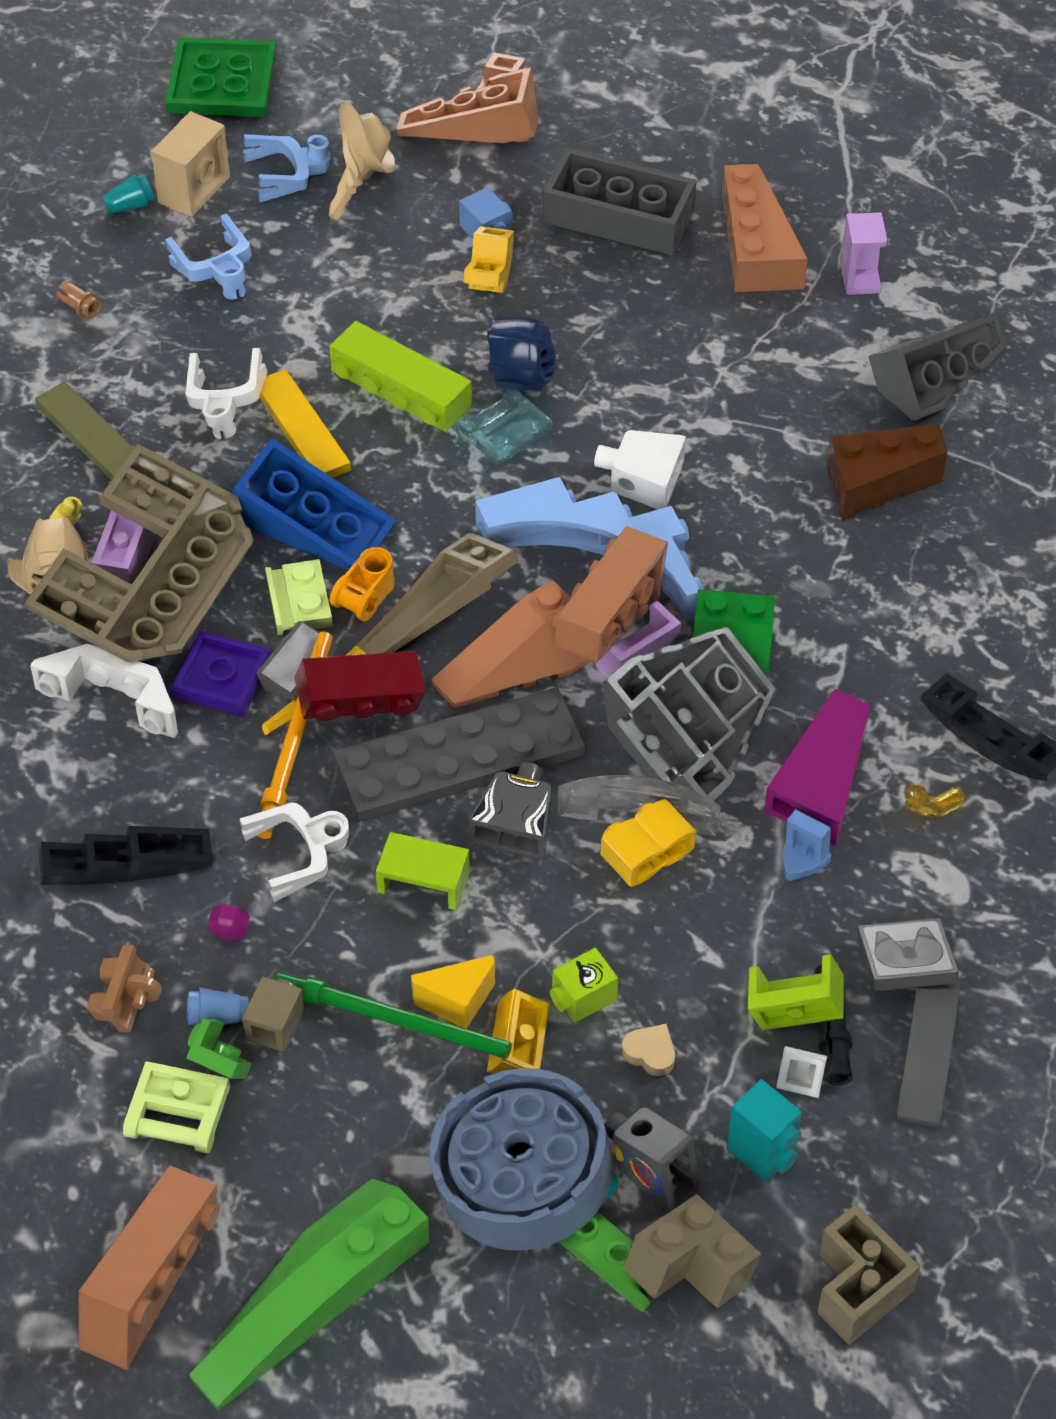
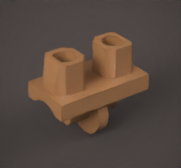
(129, 987)

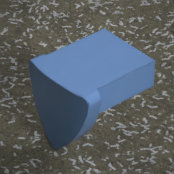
(805, 846)

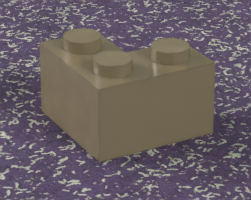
(695, 1246)
(871, 1276)

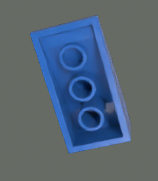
(308, 508)

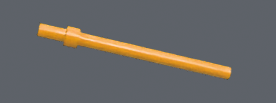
(275, 794)

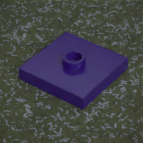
(220, 673)

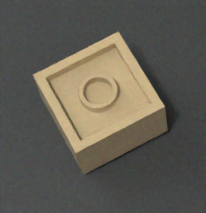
(190, 163)

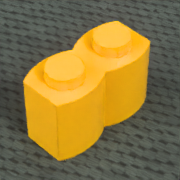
(647, 842)

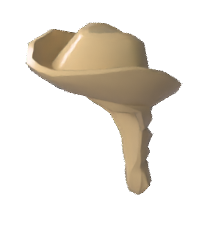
(364, 153)

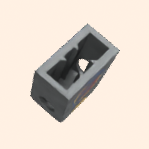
(655, 1156)

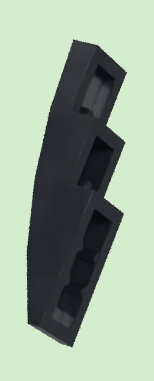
(138, 855)

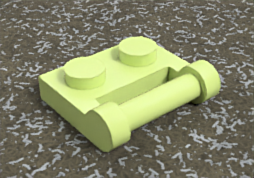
(178, 1094)

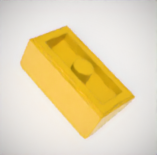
(523, 1023)

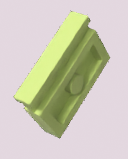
(299, 595)

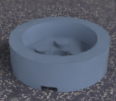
(539, 1193)

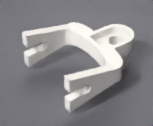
(220, 405)
(315, 833)

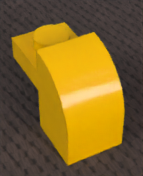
(490, 259)

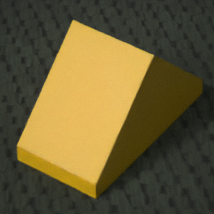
(455, 990)

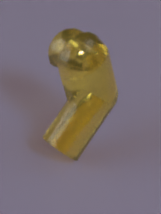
(933, 806)

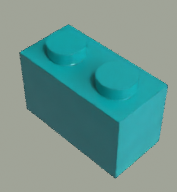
(764, 1131)

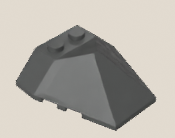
(689, 710)

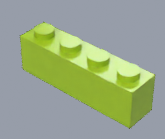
(401, 376)

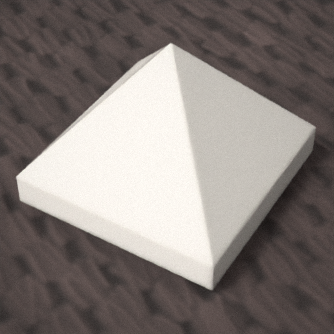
(801, 1072)

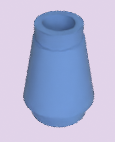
(215, 1005)

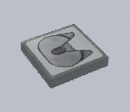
(907, 954)

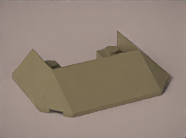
(179, 582)

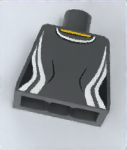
(514, 813)

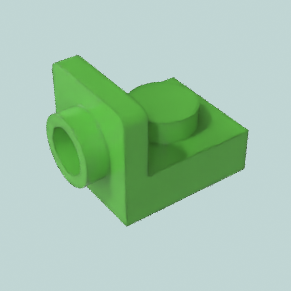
(219, 1058)

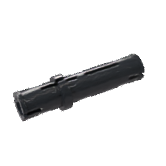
(835, 1044)

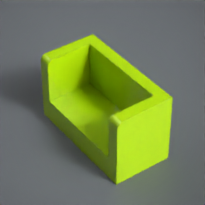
(424, 865)
(798, 998)

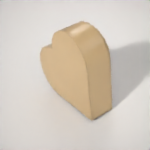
(651, 1049)

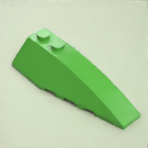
(313, 1284)

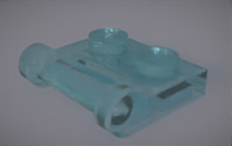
(509, 433)

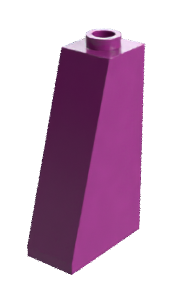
(822, 765)

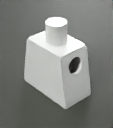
(644, 466)

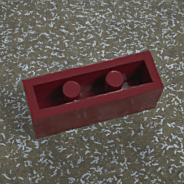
(359, 685)

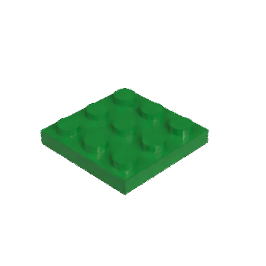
(221, 77)

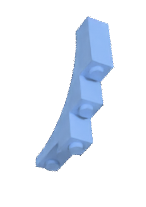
(551, 516)

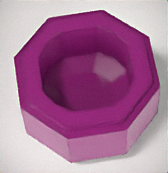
(229, 922)

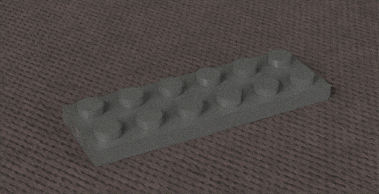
(457, 753)

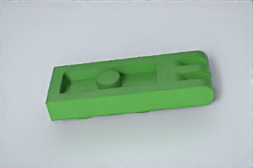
(605, 1251)

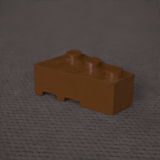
(884, 464)

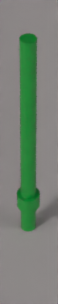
(318, 992)

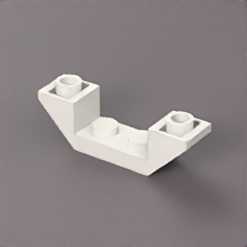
(65, 671)

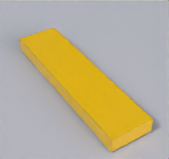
(302, 424)

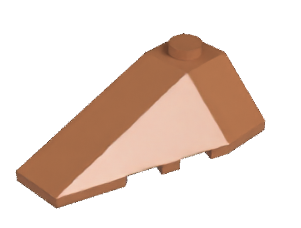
(492, 113)
(511, 652)

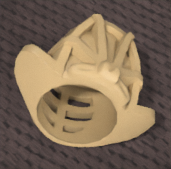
(43, 548)

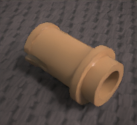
(85, 303)

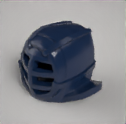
(521, 353)

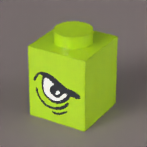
(584, 985)

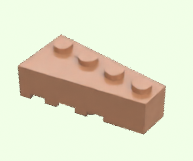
(759, 235)
(612, 594)
(144, 1266)

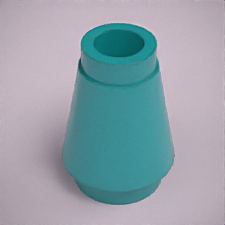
(129, 195)

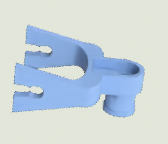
(306, 162)
(224, 268)

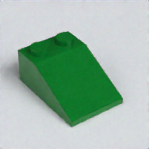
(744, 614)

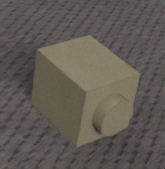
(273, 1013)

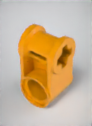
(365, 583)

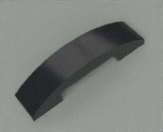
(987, 733)

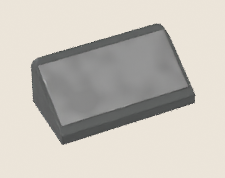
(281, 666)

